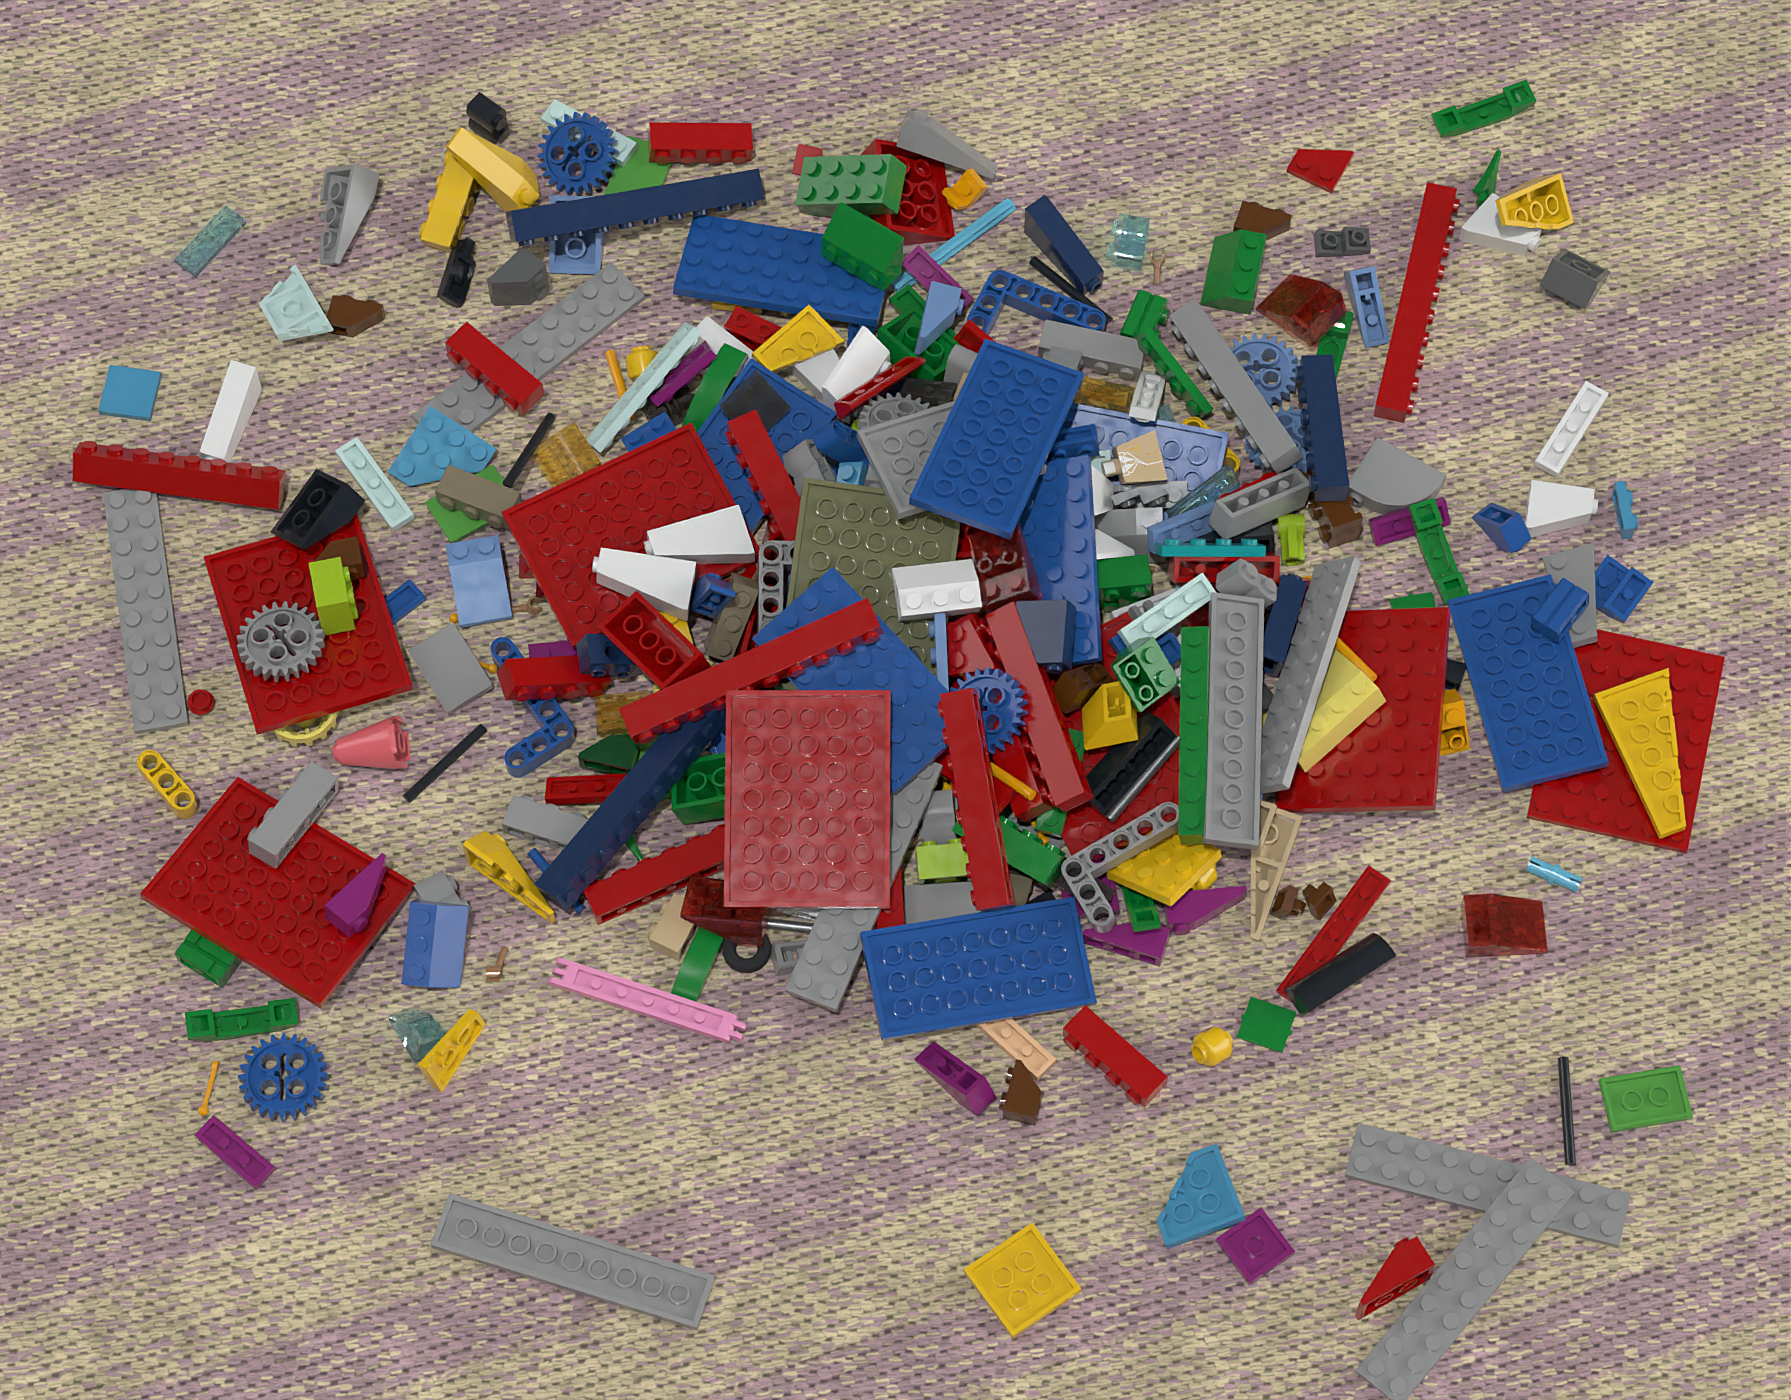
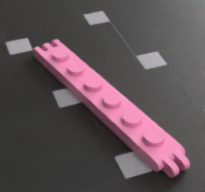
(647, 1001)

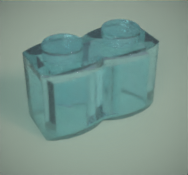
(1129, 241)

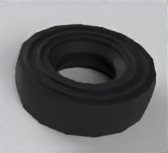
(746, 965)

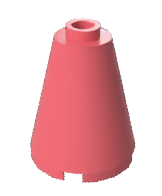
(375, 746)

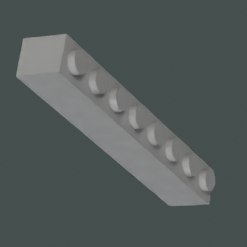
(1236, 386)

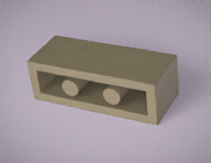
(475, 496)
(731, 621)

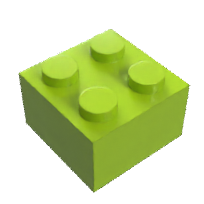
(333, 595)
(941, 862)

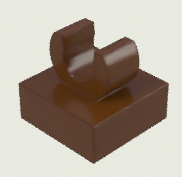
(1319, 899)
(1287, 903)

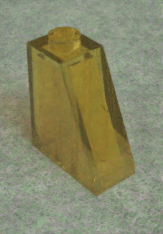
(1105, 395)

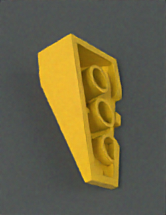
(496, 170)
(1536, 204)
(496, 862)

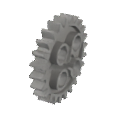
(888, 409)
(262, 655)

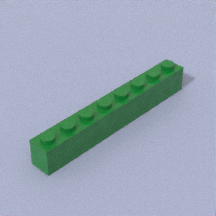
(1193, 733)

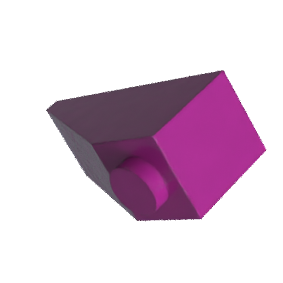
(353, 904)
(1201, 906)
(1140, 945)
(957, 1078)

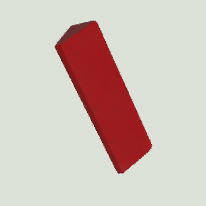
(877, 385)

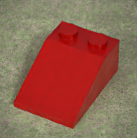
(1402, 1272)

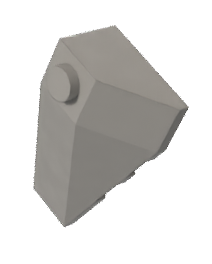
(931, 139)
(348, 197)
(1130, 528)

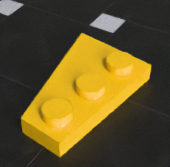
(797, 341)
(451, 1050)

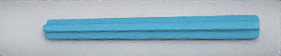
(962, 239)

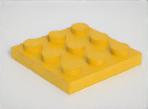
(1166, 869)
(1022, 1280)

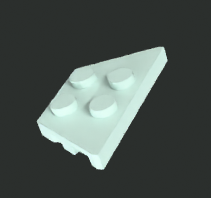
(294, 309)

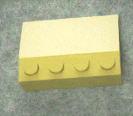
(1342, 705)

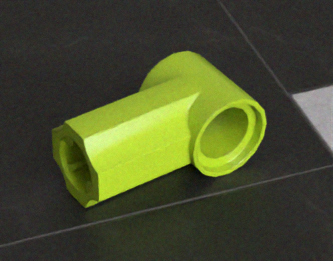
(1291, 538)

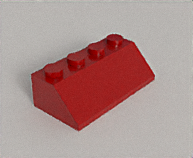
(652, 642)

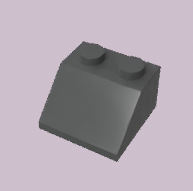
(1574, 279)
(519, 280)

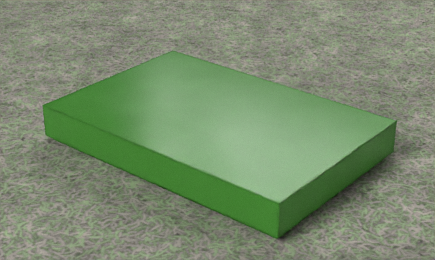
(638, 171)
(453, 522)
(1645, 1098)

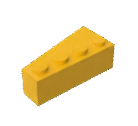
(449, 206)

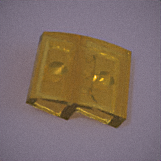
(565, 456)
(607, 711)

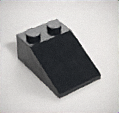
(317, 510)

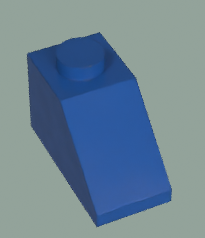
(1503, 527)

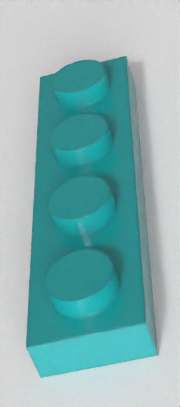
(1221, 548)

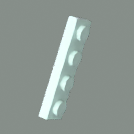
(625, 145)
(374, 484)
(1169, 611)

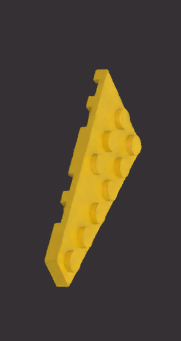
(1645, 737)

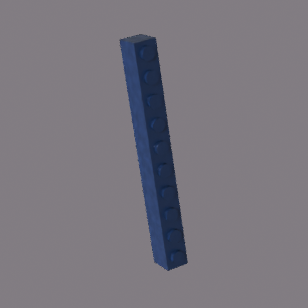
(634, 205)
(626, 809)

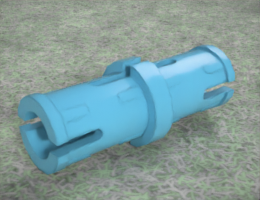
(1554, 874)

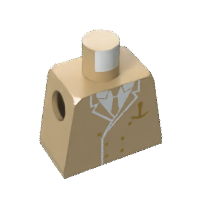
(1137, 461)

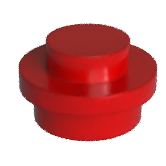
(200, 702)

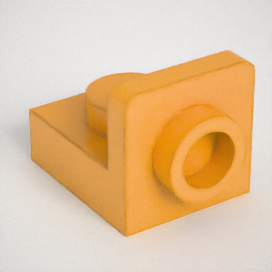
(965, 190)

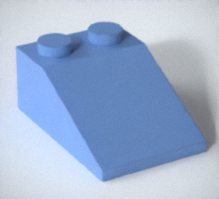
(576, 254)
(478, 581)

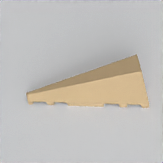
(1276, 839)

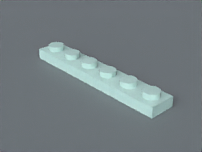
(649, 380)

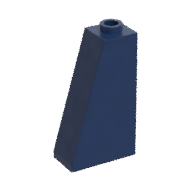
(1062, 246)
(1282, 622)

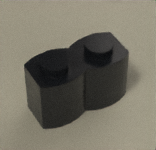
(487, 119)

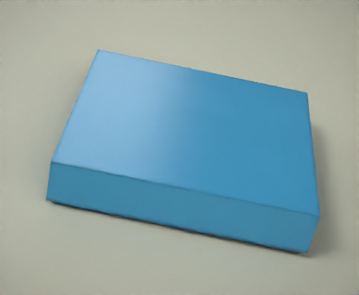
(130, 393)

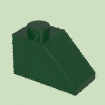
(611, 755)

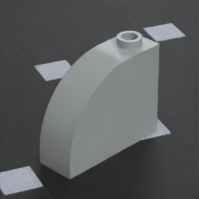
(1393, 480)

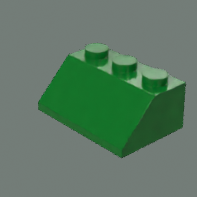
(863, 247)
(1234, 271)
(901, 338)

